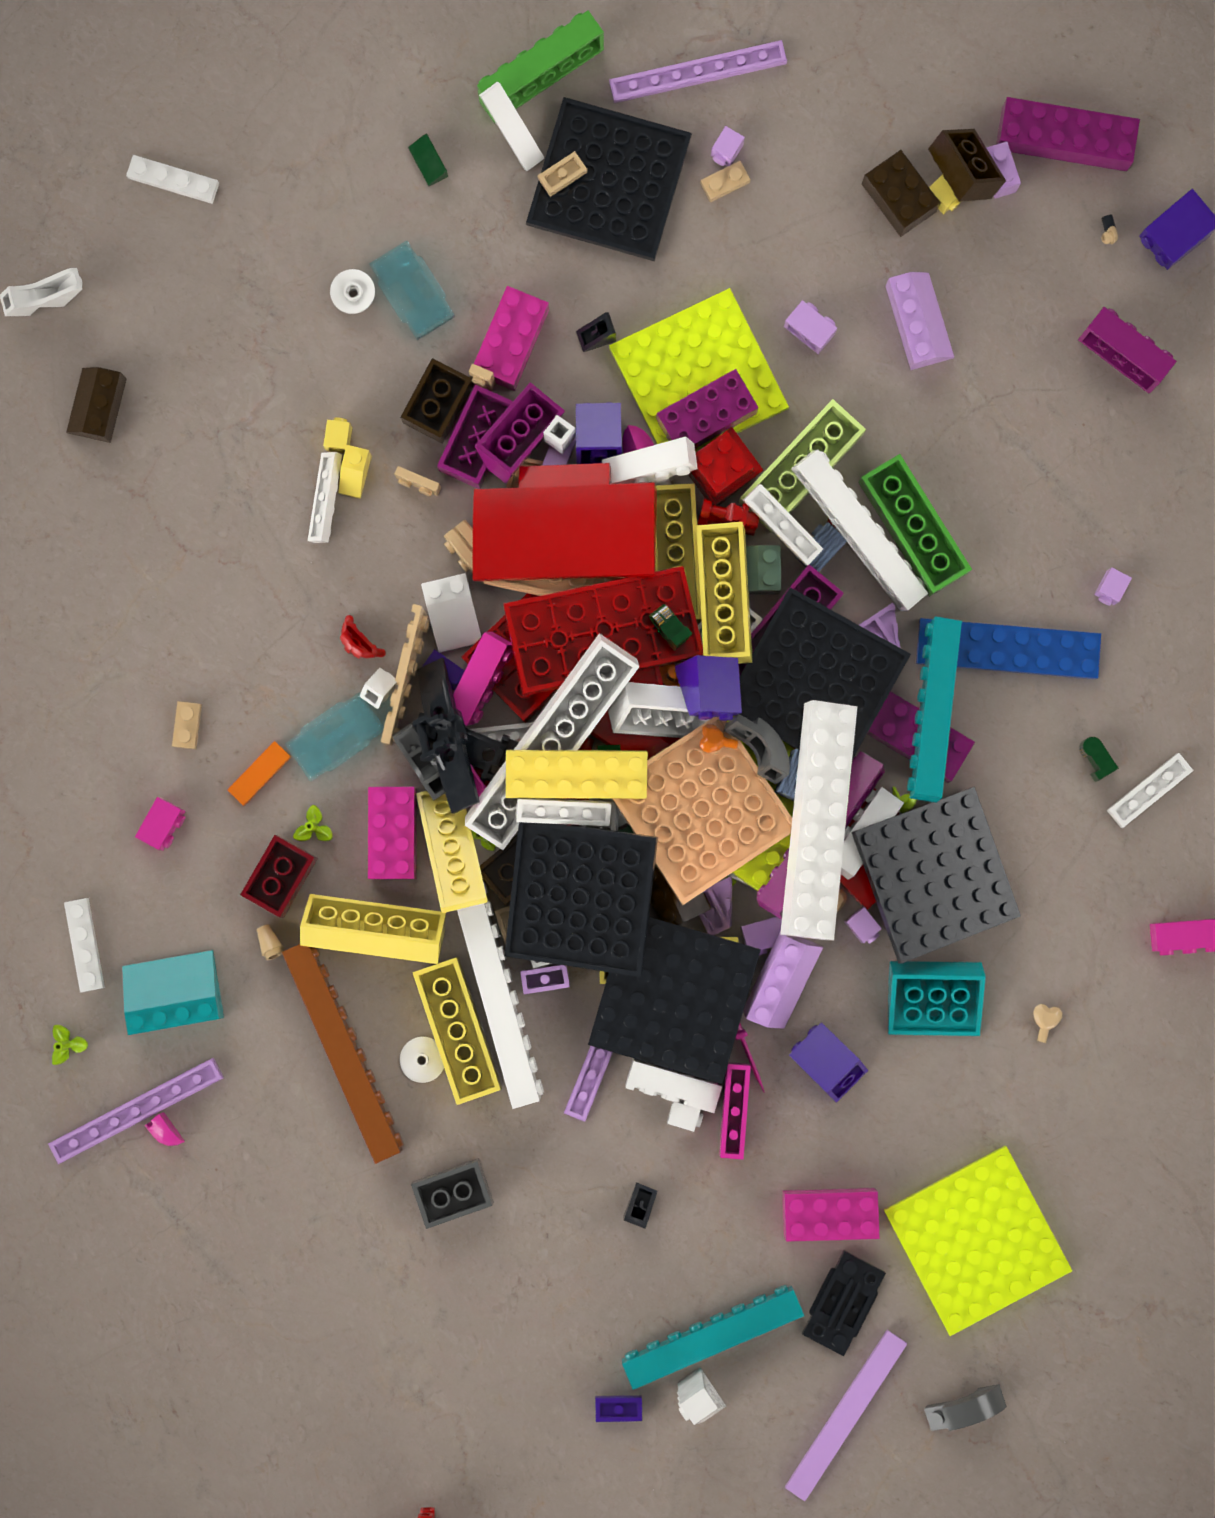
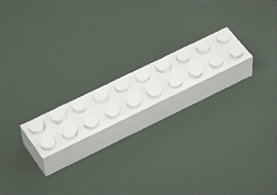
(560, 726)
(819, 820)
(500, 1004)

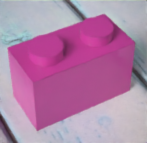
(161, 824)

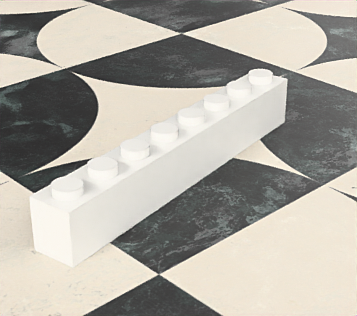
(859, 530)

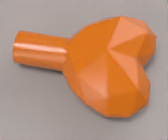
(714, 739)

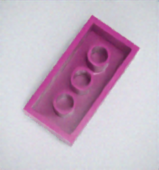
(512, 336)
(392, 832)
(831, 1214)

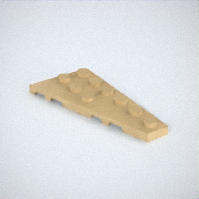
(406, 668)

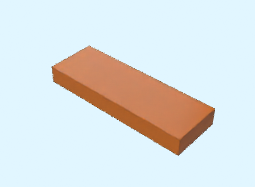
(259, 773)

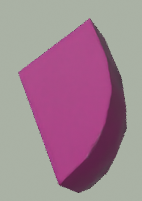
(635, 439)
(164, 1131)

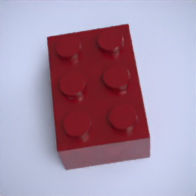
(279, 876)

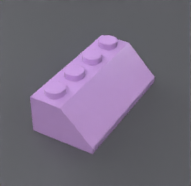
(919, 319)
(781, 981)

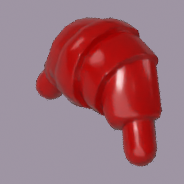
(356, 642)

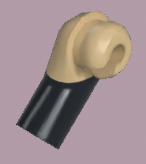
(1110, 234)

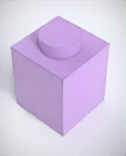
(727, 147)
(1112, 587)
(863, 926)

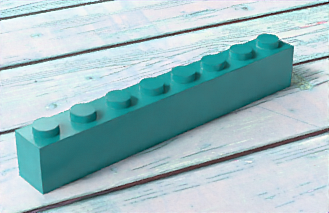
(935, 709)
(712, 1337)

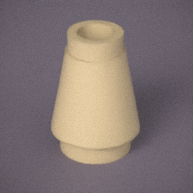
(269, 943)

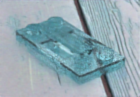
(412, 290)
(335, 736)

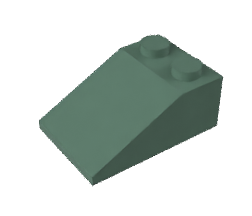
(764, 569)

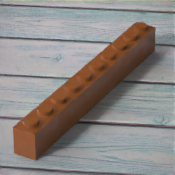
(343, 1052)

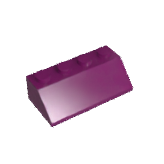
(517, 432)

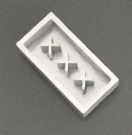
(652, 711)

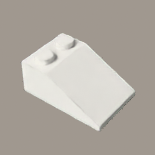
(451, 612)

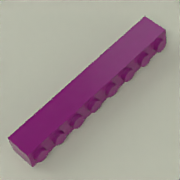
(863, 779)

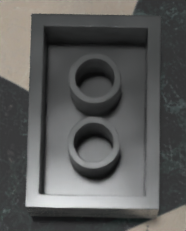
(452, 1193)

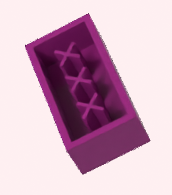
(1127, 350)
(709, 410)
(460, 455)

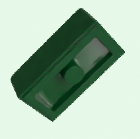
(428, 160)

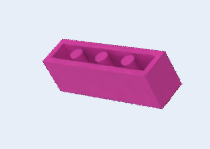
(481, 675)
(1183, 936)
(734, 1111)

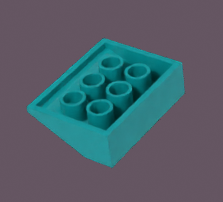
(171, 992)
(935, 998)

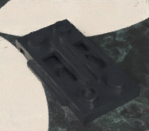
(843, 1303)

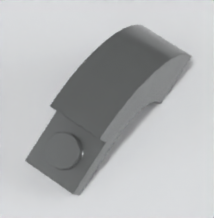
(409, 744)
(766, 745)
(967, 1410)

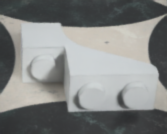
(49, 292)

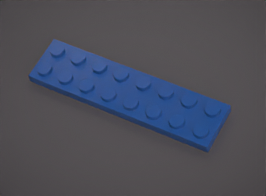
(1023, 650)

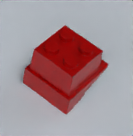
(724, 467)

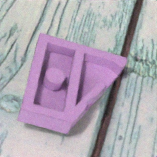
(884, 624)
(720, 900)

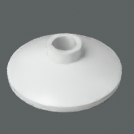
(350, 281)
(409, 1060)

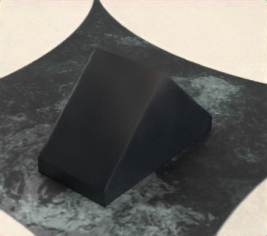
(597, 333)
(640, 1205)

